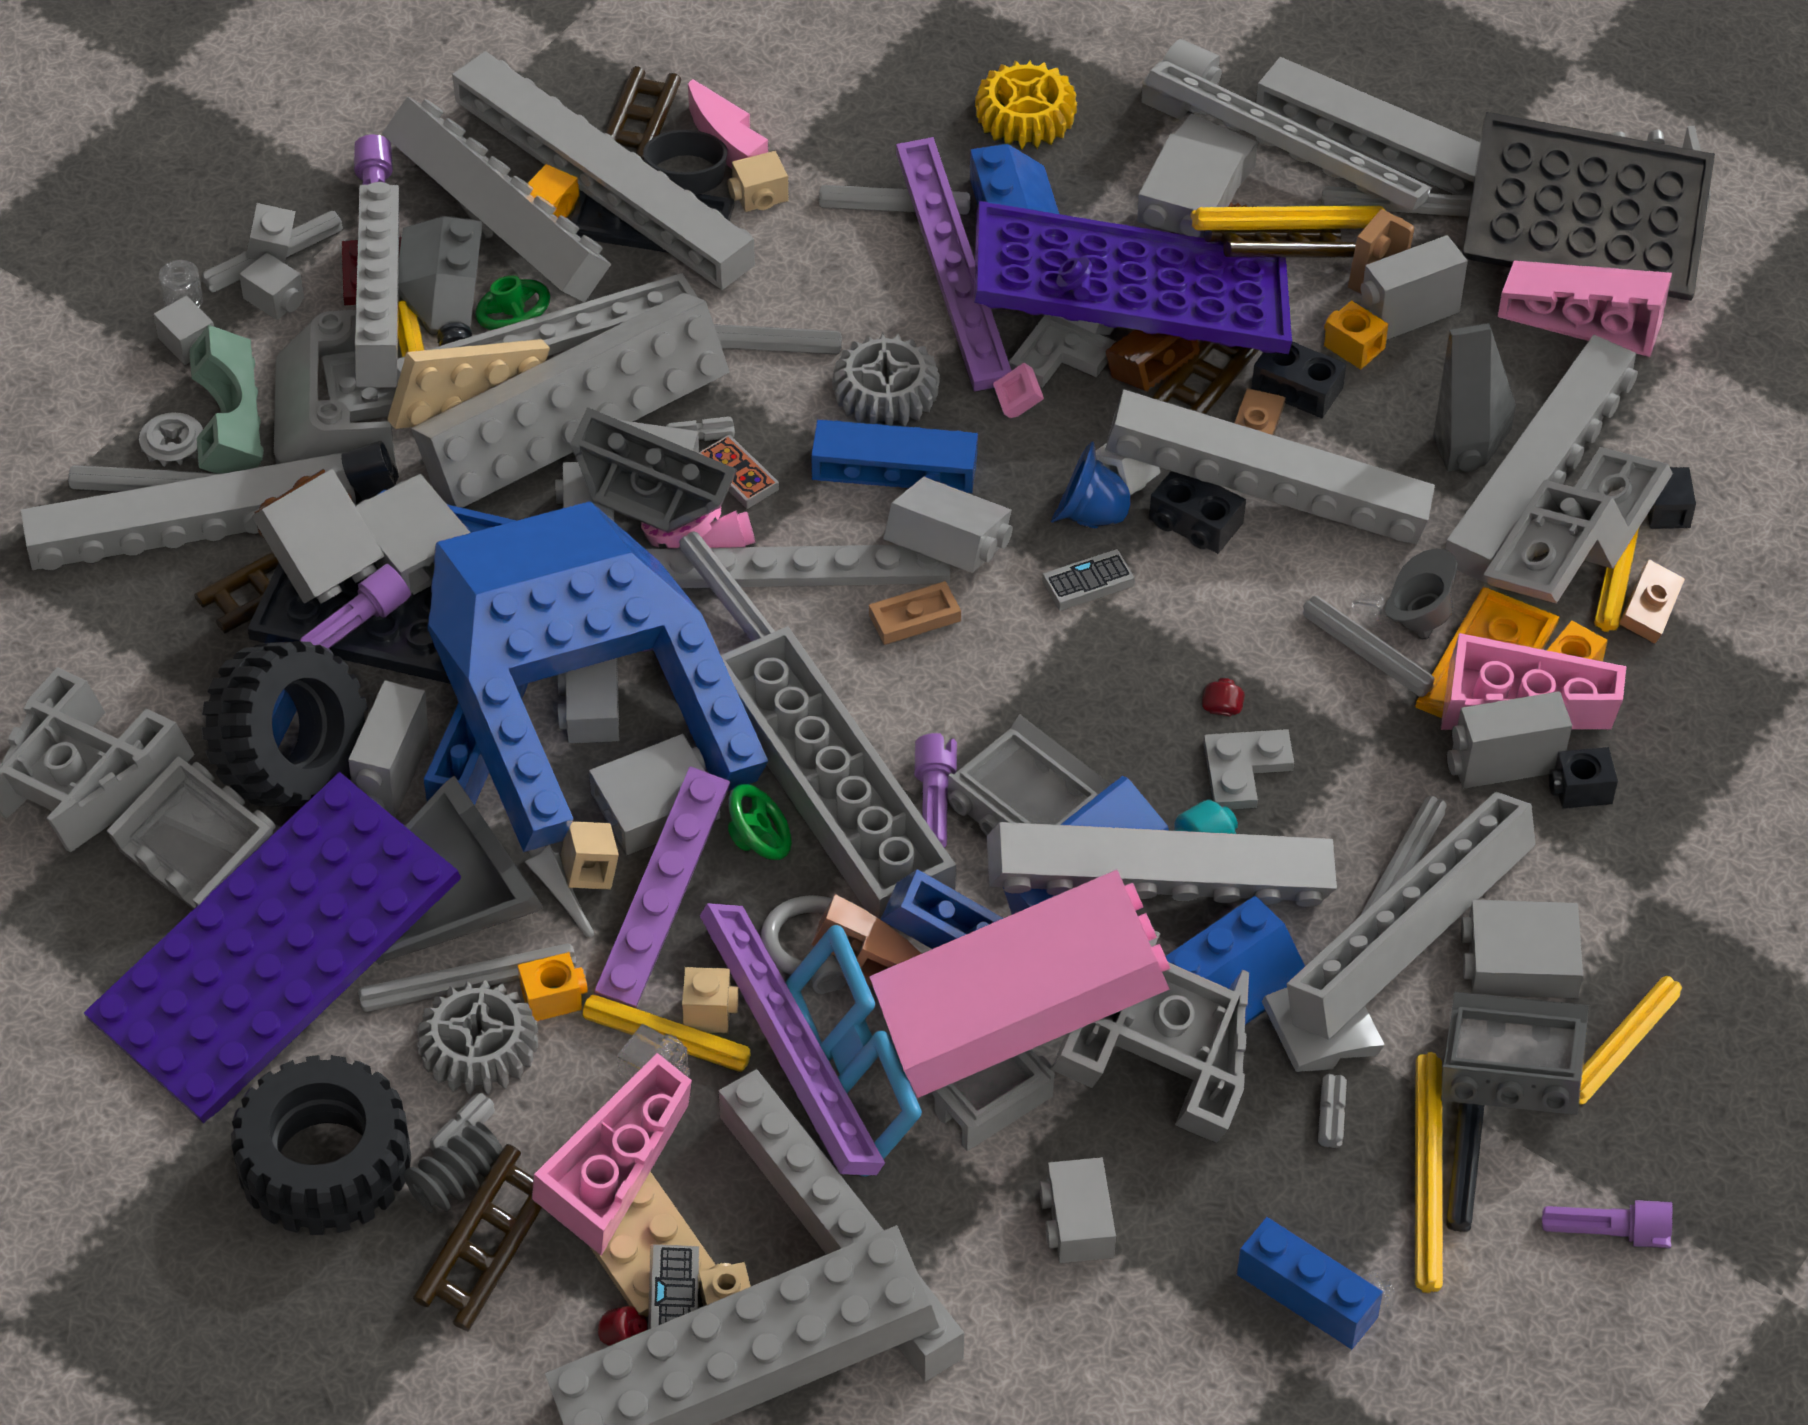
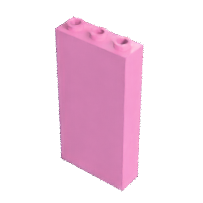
(1020, 982)

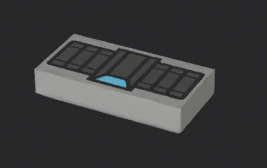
(1088, 579)
(672, 1282)

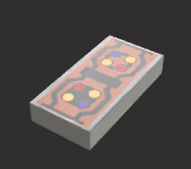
(751, 480)

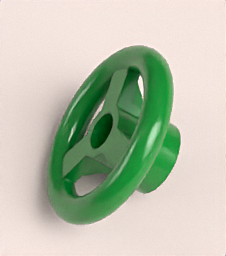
(509, 296)
(754, 828)

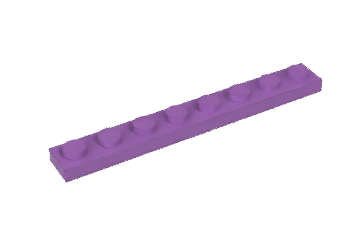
(952, 262)
(792, 1040)

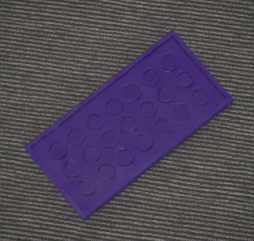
(1136, 278)
(272, 947)

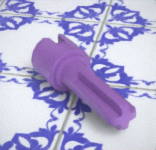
(373, 159)
(377, 596)
(932, 768)
(1644, 1223)

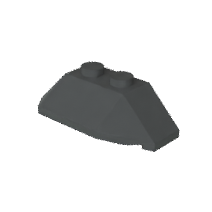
(440, 269)
(647, 474)

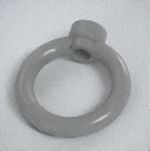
(829, 975)

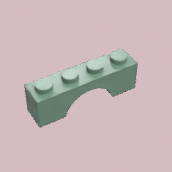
(226, 369)

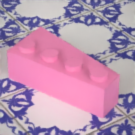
(1588, 302)
(1500, 671)
(610, 1156)

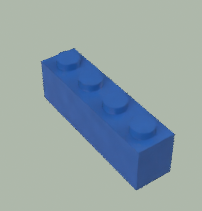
(893, 455)

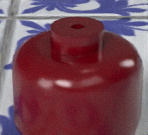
(1223, 697)
(620, 1324)

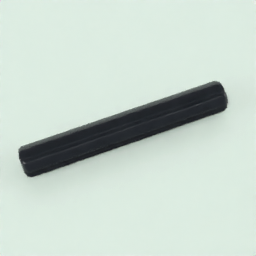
(1465, 1167)

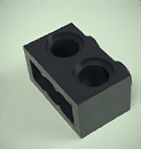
(1302, 376)
(1197, 511)

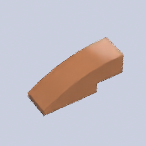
(872, 940)

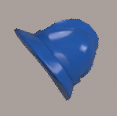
(1093, 494)

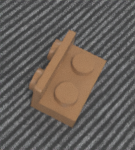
(1379, 239)

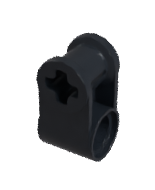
(370, 469)

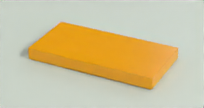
(1493, 618)

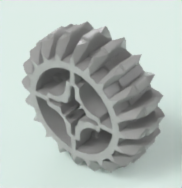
(862, 387)
(496, 1051)

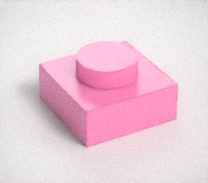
(1018, 391)

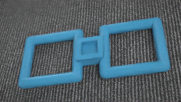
(851, 1040)

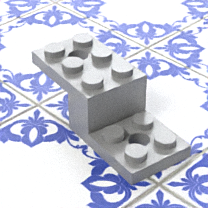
(1578, 524)

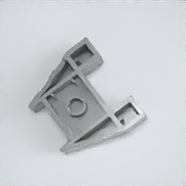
(77, 768)
(1188, 1029)

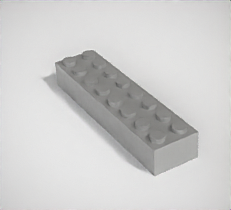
(537, 413)
(833, 771)
(753, 1342)

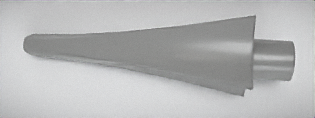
(550, 870)

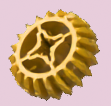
(1026, 109)

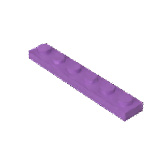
(662, 888)

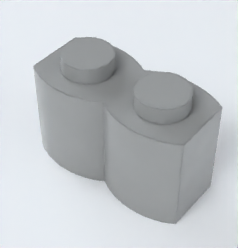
(1191, 58)

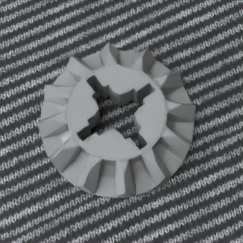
(171, 426)

